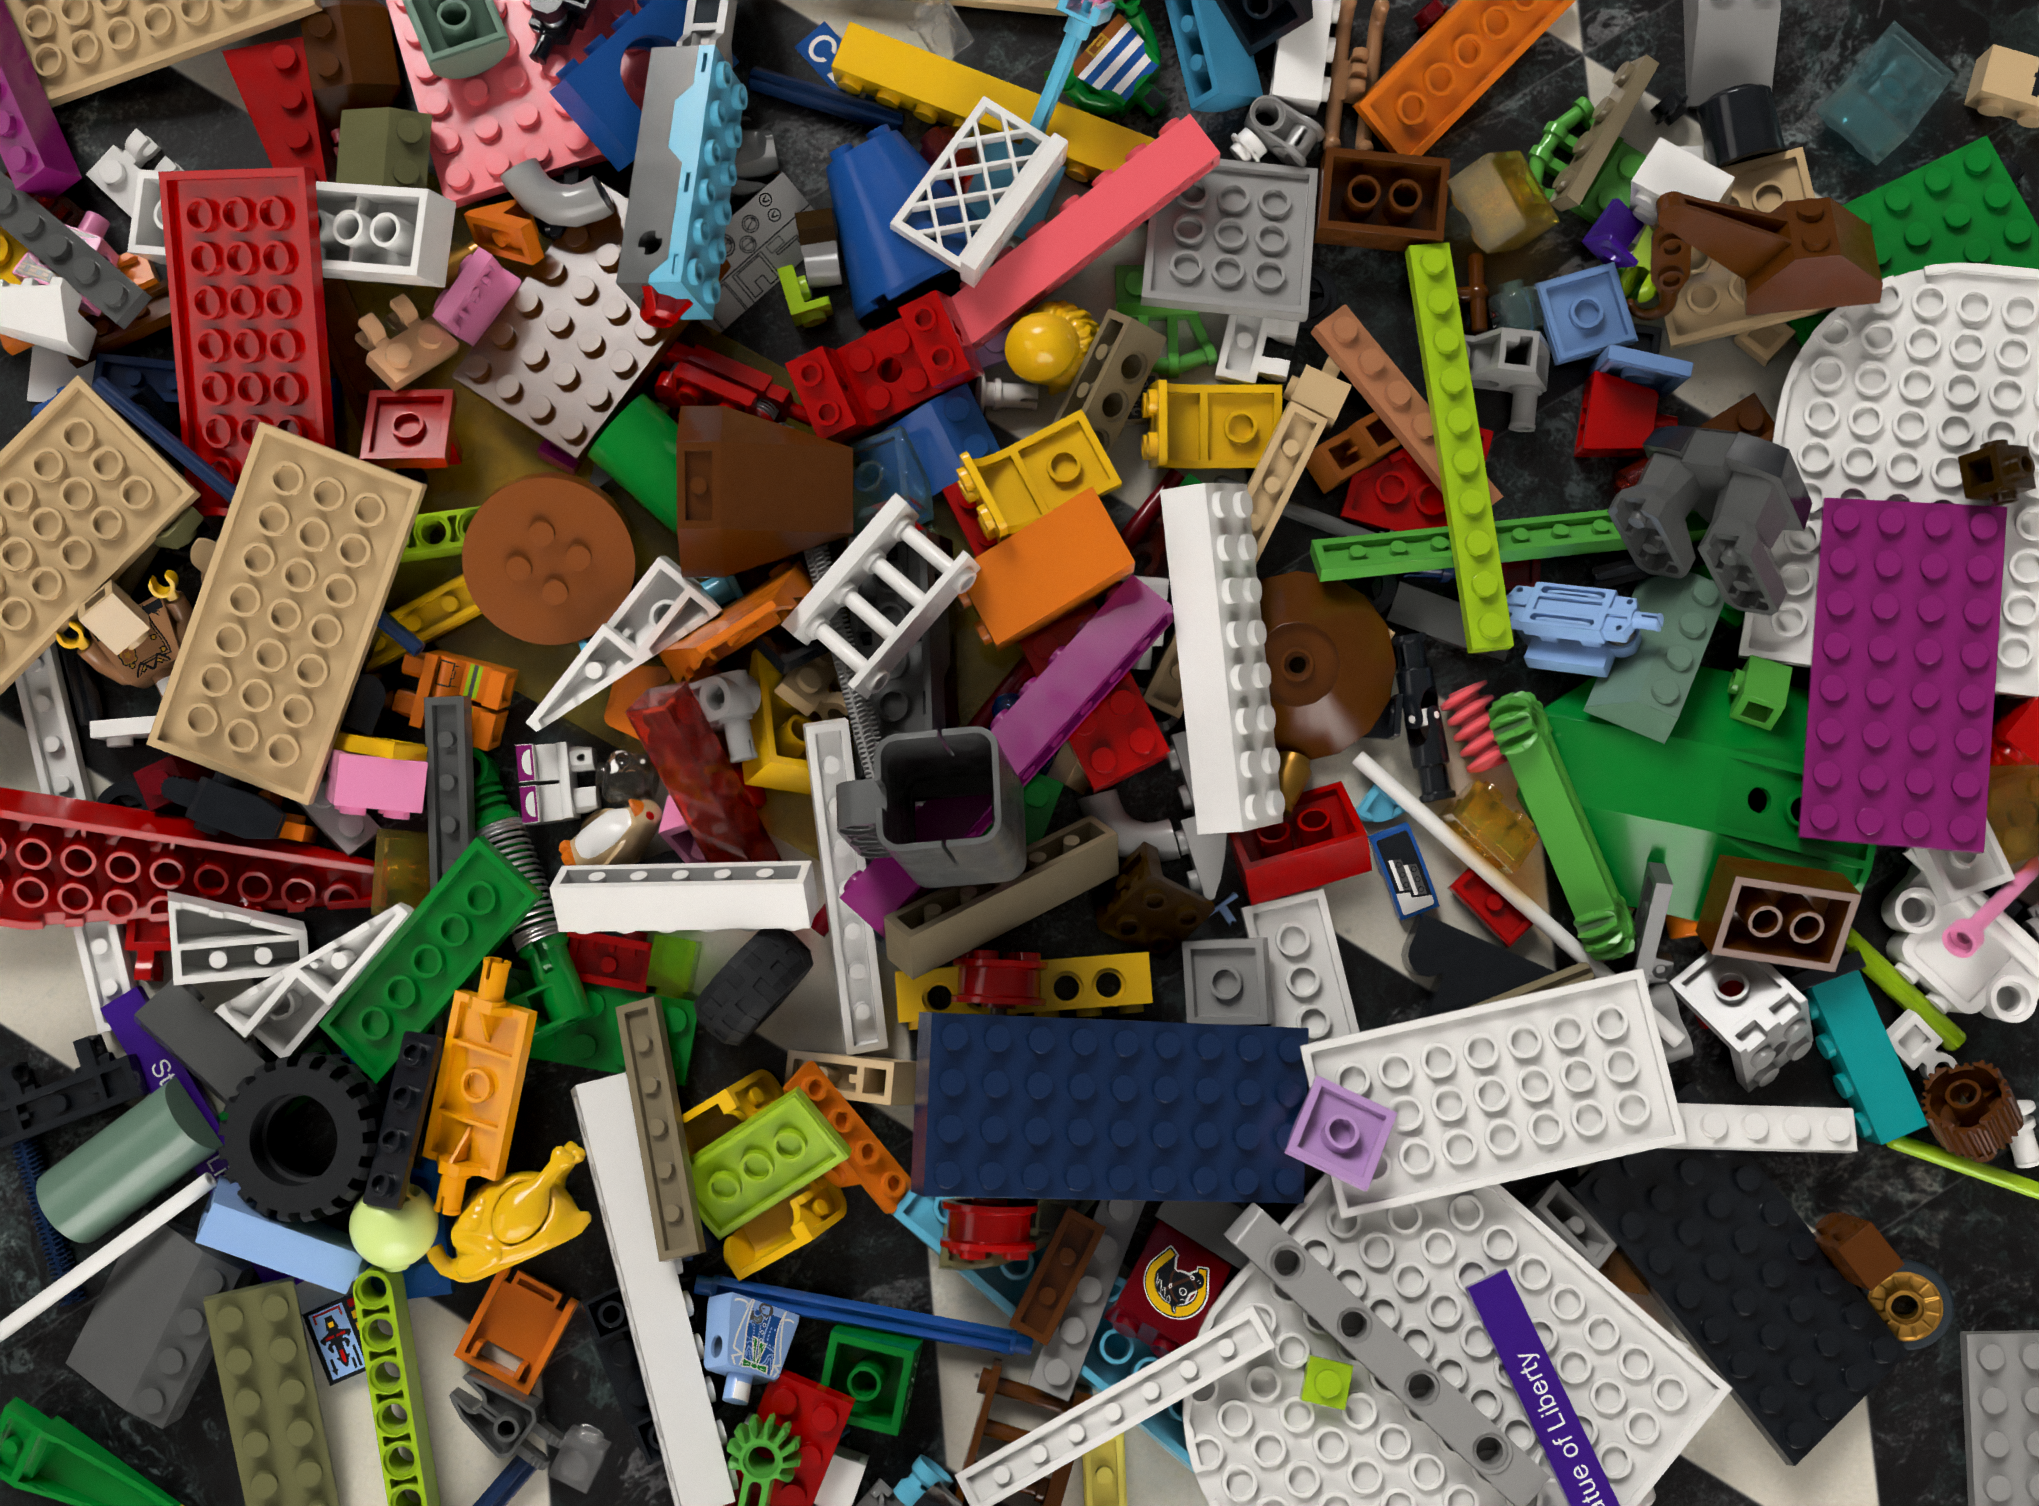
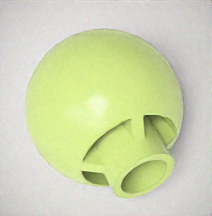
(392, 1236)

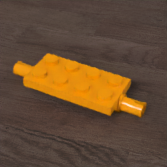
(478, 1085)

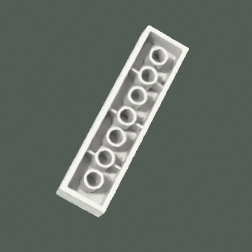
(363, 230)
(1222, 657)

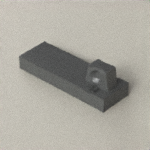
(1435, 615)
(1650, 922)

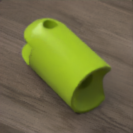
(1630, 275)

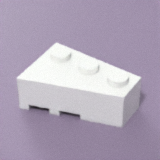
(229, 941)

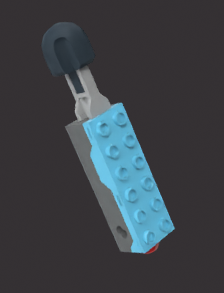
(684, 171)

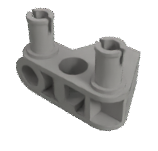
(1523, 379)
(729, 704)

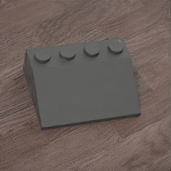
(150, 1323)

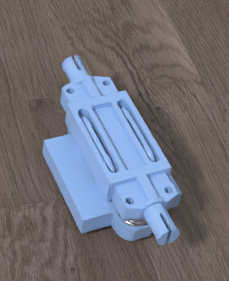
(1577, 626)

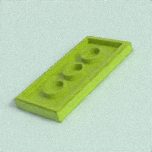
(764, 1162)

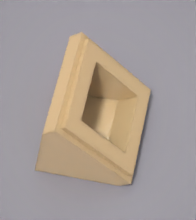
(1066, 770)

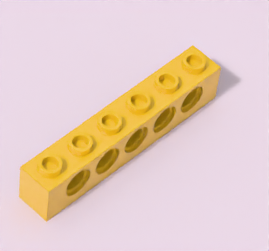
(1130, 968)

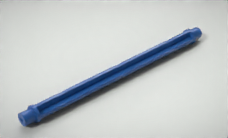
(872, 1316)

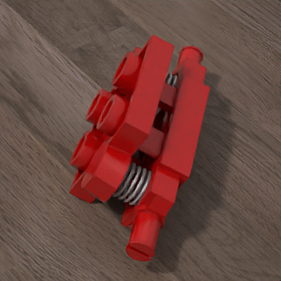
(713, 379)

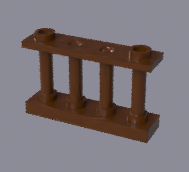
(1047, 1490)

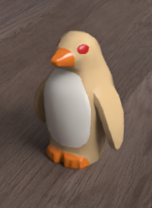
(613, 835)

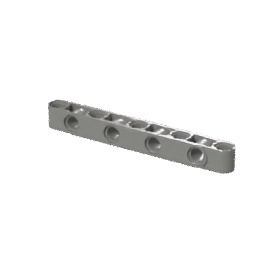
(1387, 1357)

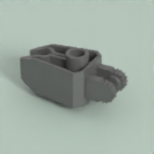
(505, 1418)

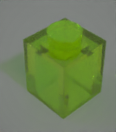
(673, 965)

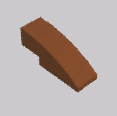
(1351, 452)

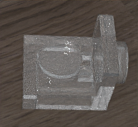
(940, 28)
(580, 1457)

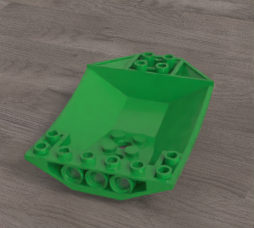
(1690, 795)

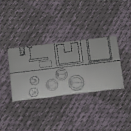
(757, 243)

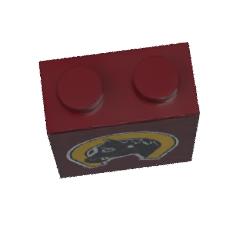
(1168, 1290)

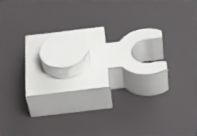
(1916, 1044)

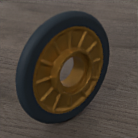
(1933, 1307)

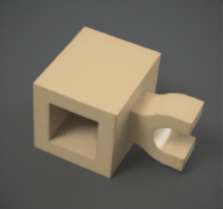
(1319, 391)
(114, 618)

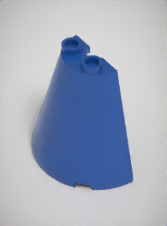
(866, 194)

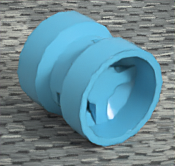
(923, 1476)

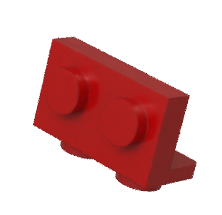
(612, 959)

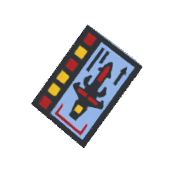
(337, 1338)

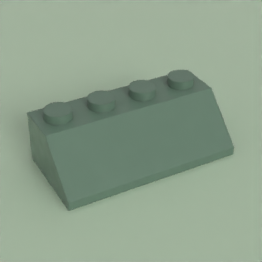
(1652, 685)

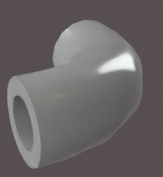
(557, 202)
(1131, 832)

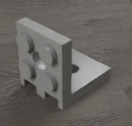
(1760, 1025)

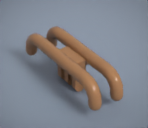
(1354, 76)

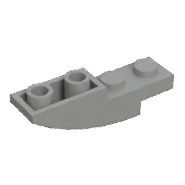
(1204, 850)

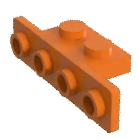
(869, 1160)

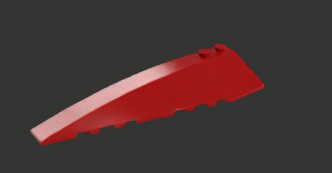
(115, 864)

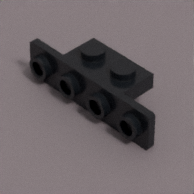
(404, 1121)

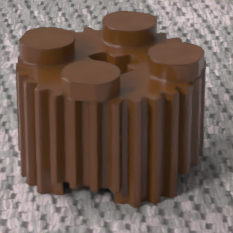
(1971, 1110)

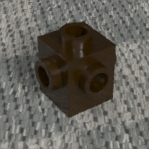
(1997, 472)

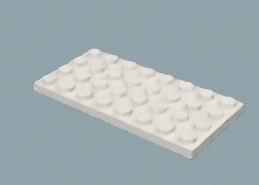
(1507, 1089)

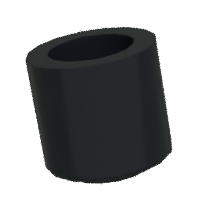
(1740, 125)

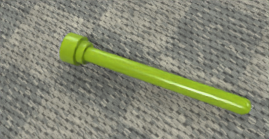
(1966, 1166)

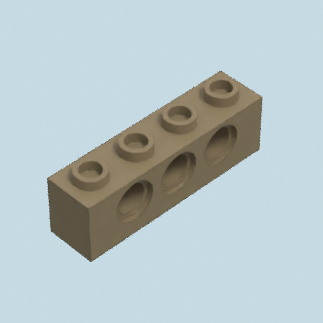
(1113, 375)

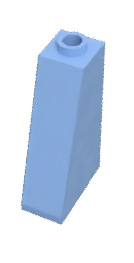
(296, 1248)

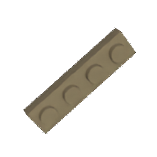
(1596, 143)

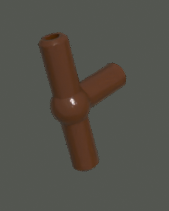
(1476, 293)

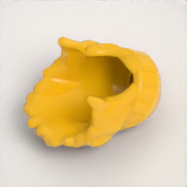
(1050, 344)

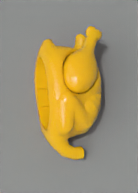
(513, 1220)

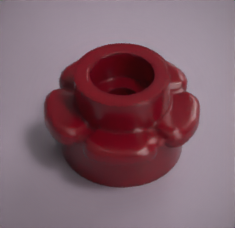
(1430, 14)

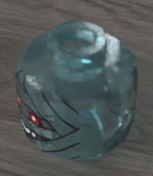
(1516, 307)

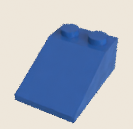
(945, 430)

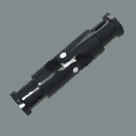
(1420, 710)

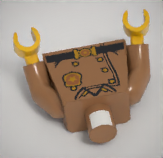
(155, 656)

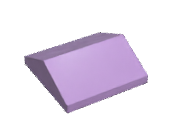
(1340, 1133)

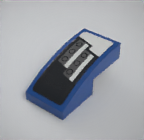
(1403, 871)

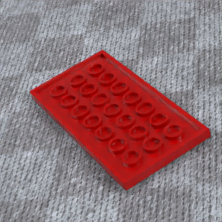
(245, 313)

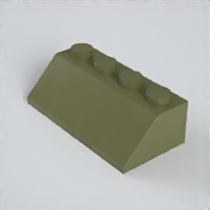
(384, 150)

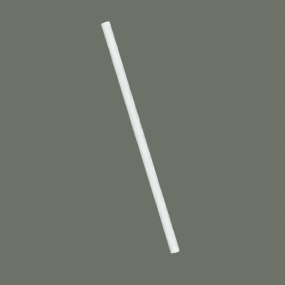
(1496, 879)
(106, 1255)

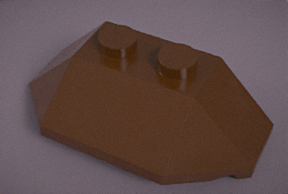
(350, 58)

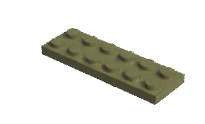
(271, 1396)

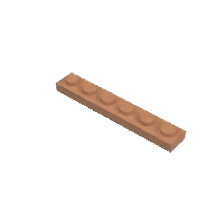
(1383, 388)

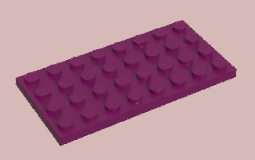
(1903, 674)

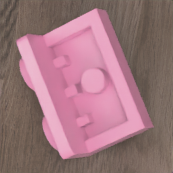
(475, 296)

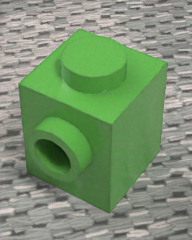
(1759, 692)

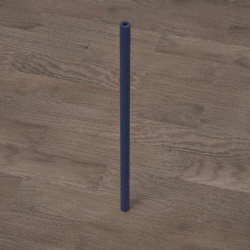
(219, 483)

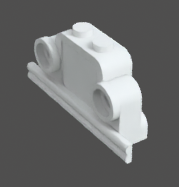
(1995, 980)

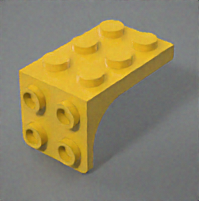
(1208, 425)
(1035, 476)

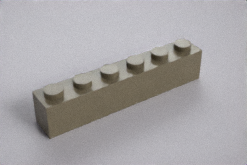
(969, 915)

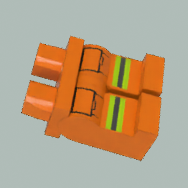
(458, 675)

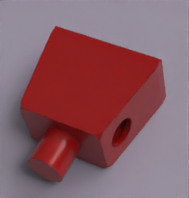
(1616, 417)

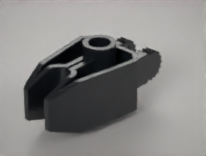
(220, 804)

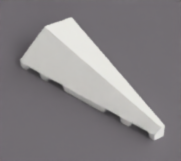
(46, 316)
(647, 622)
(294, 1001)

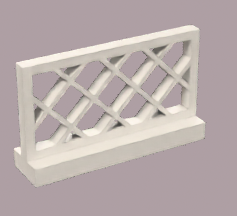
(1014, 200)

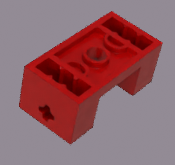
(846, 385)

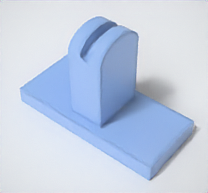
(1223, 909)

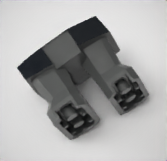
(1737, 485)

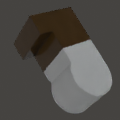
(819, 247)

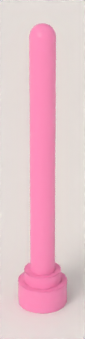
(1967, 935)

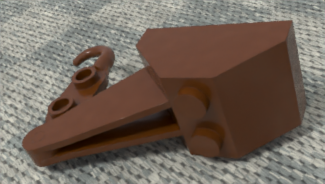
(1787, 259)

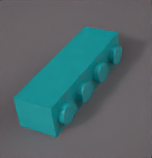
(1863, 1059)

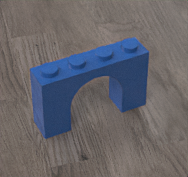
(594, 89)

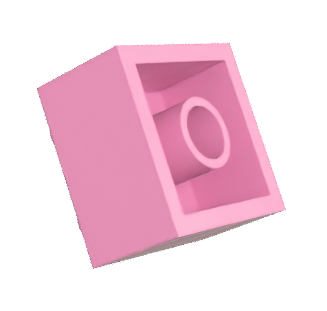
(375, 782)

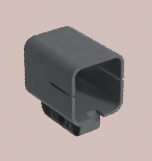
(919, 766)

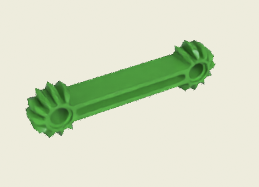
(1598, 909)
(763, 1469)

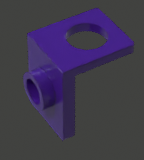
(1613, 235)

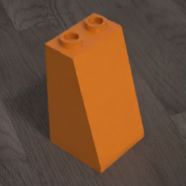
(1047, 571)

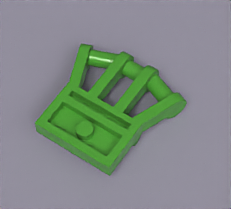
(1611, 180)
(1128, 299)

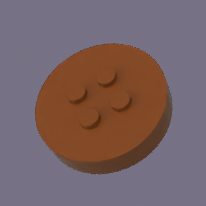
(549, 558)

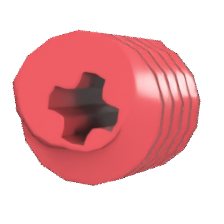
(1475, 730)

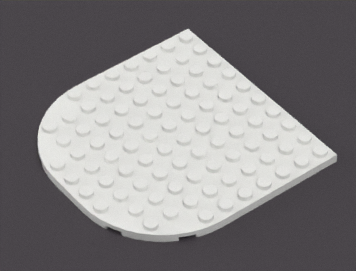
(1886, 410)
(1409, 1264)

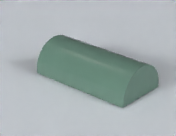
(459, 35)
(126, 1164)

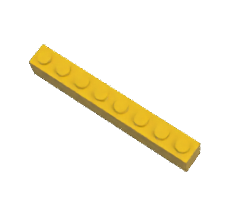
(950, 91)

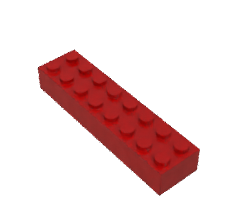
(1121, 731)

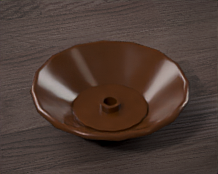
(1345, 658)

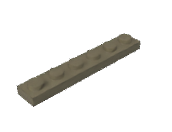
(660, 1130)

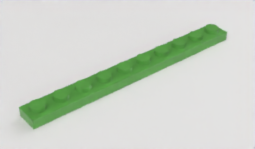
(1431, 547)

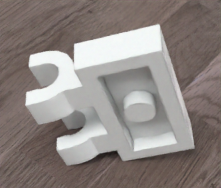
(118, 169)
(1243, 349)

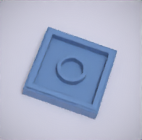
(1585, 313)
(1643, 368)

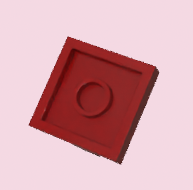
(411, 429)

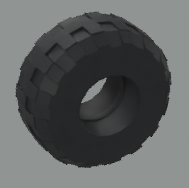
(752, 985)

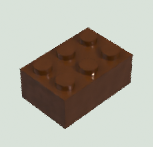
(1380, 199)
(1777, 913)

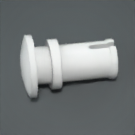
(1007, 395)
(2025, 1146)

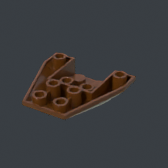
(755, 491)

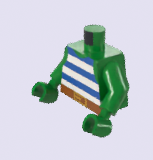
(1118, 67)

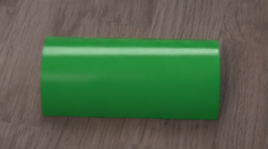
(641, 457)

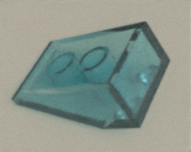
(1885, 94)

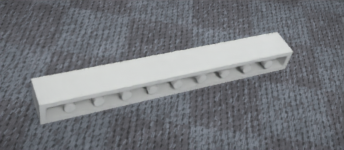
(654, 1301)

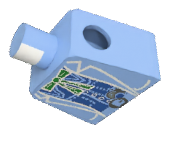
(746, 1342)

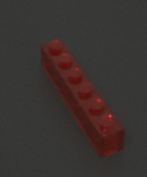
(699, 776)

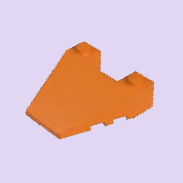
(737, 624)

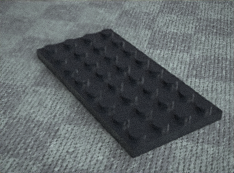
(1744, 1285)

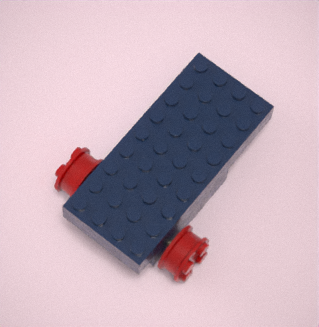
(1092, 1109)

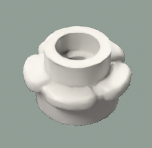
(1247, 146)

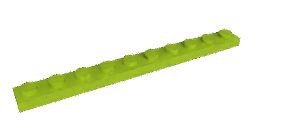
(1459, 448)

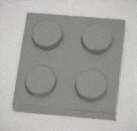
(1227, 981)

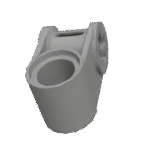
(1286, 131)

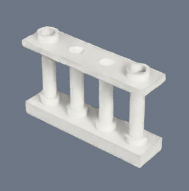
(840, 589)

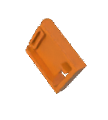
(520, 1319)

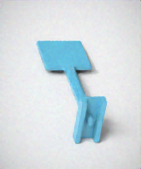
(1077, 28)

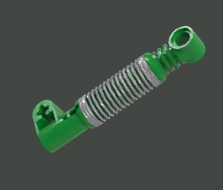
(537, 935)

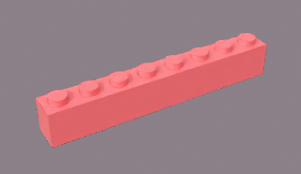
(1085, 228)

